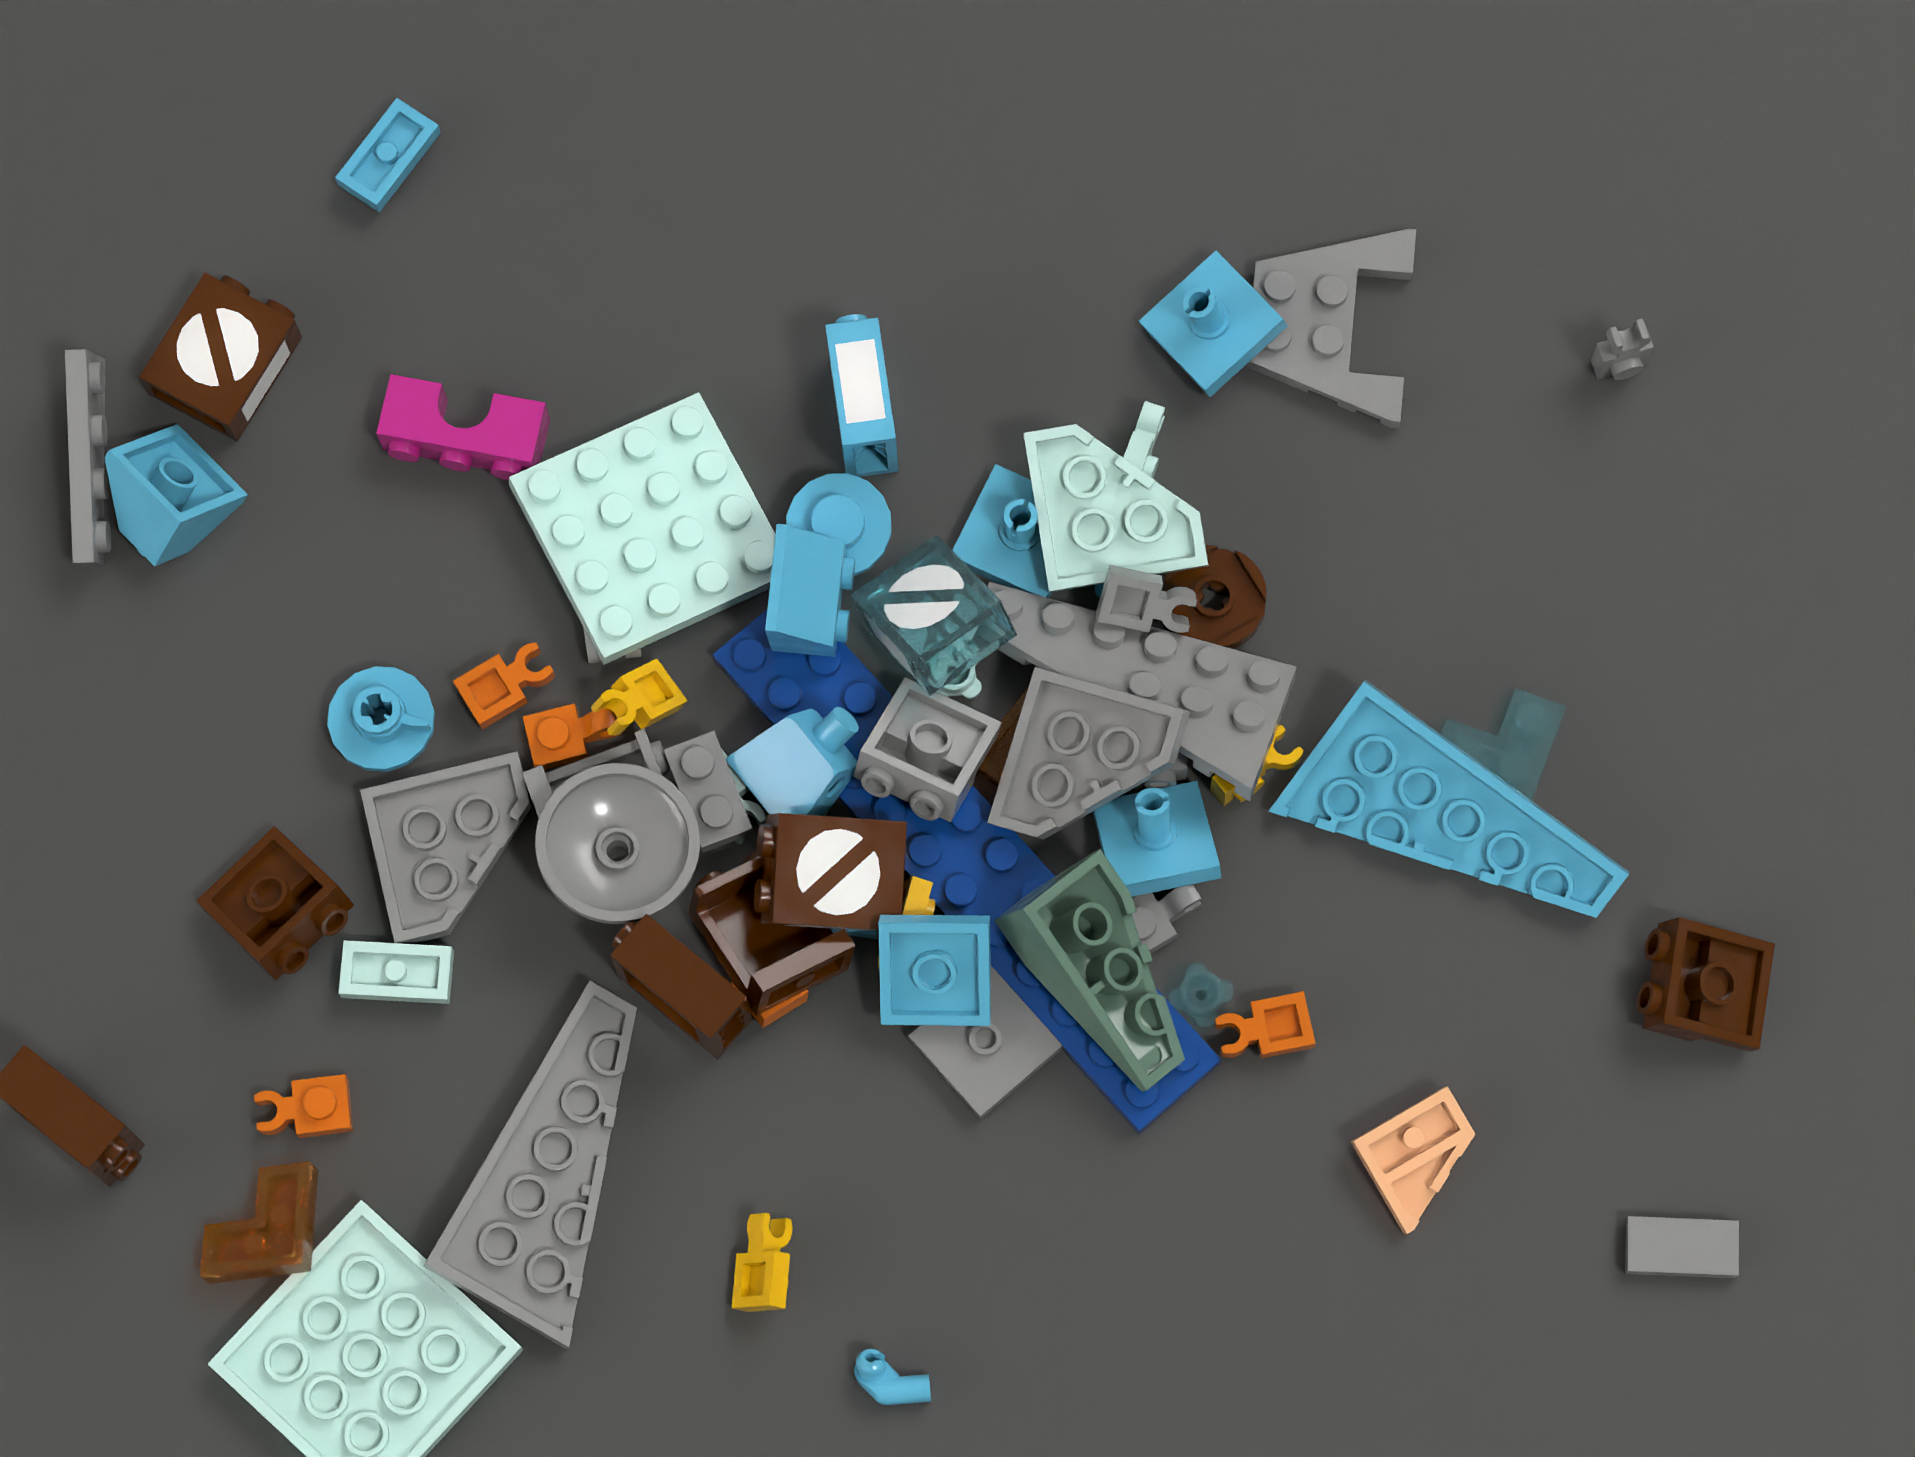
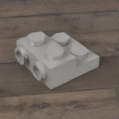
(926, 751)

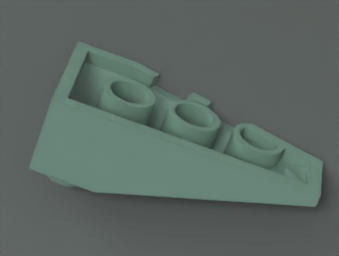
(1088, 954)

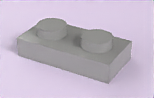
(710, 790)

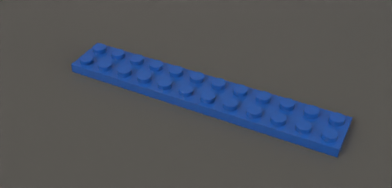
(970, 861)

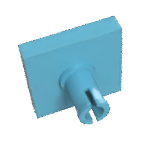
(1213, 323)
(1004, 535)
(1158, 838)
(935, 970)

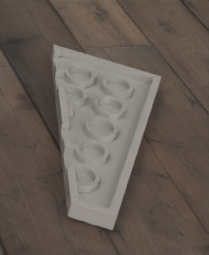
(1229, 693)
(535, 1199)

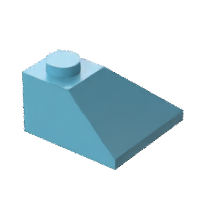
(168, 493)

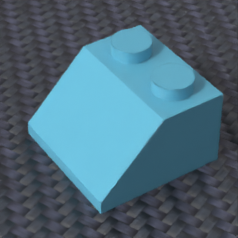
(807, 592)

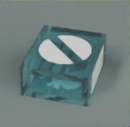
(933, 615)

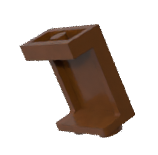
(763, 959)

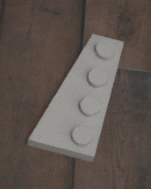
(86, 456)

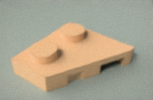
(1414, 1154)

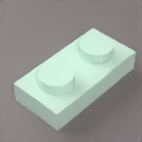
(396, 972)

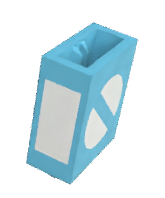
(862, 396)

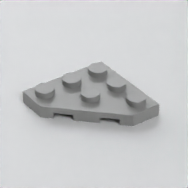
(1080, 751)
(441, 839)

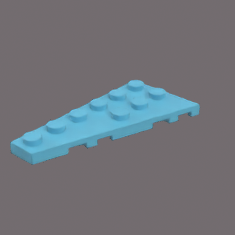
(1423, 797)

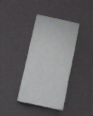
(1682, 1247)

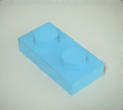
(388, 155)

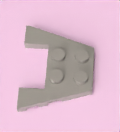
(1317, 301)

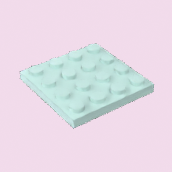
(649, 527)
(365, 1349)

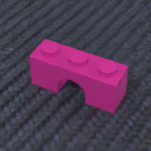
(504, 442)

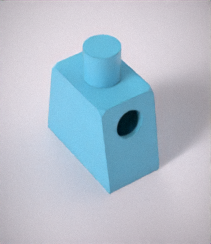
(799, 762)

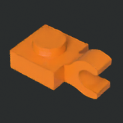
(561, 736)

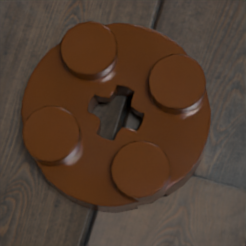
(1242, 608)

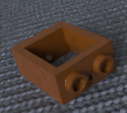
(680, 985)
(69, 1117)

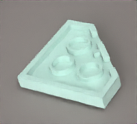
(1105, 512)

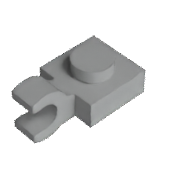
(1155, 917)

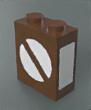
(221, 355)
(830, 871)

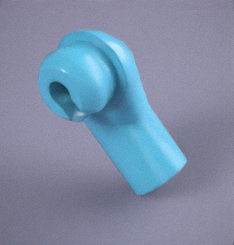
(886, 1384)

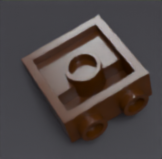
(276, 904)
(1706, 984)

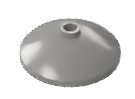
(625, 809)

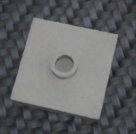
(990, 1060)

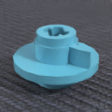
(845, 510)
(381, 719)

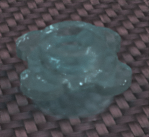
(1197, 980)

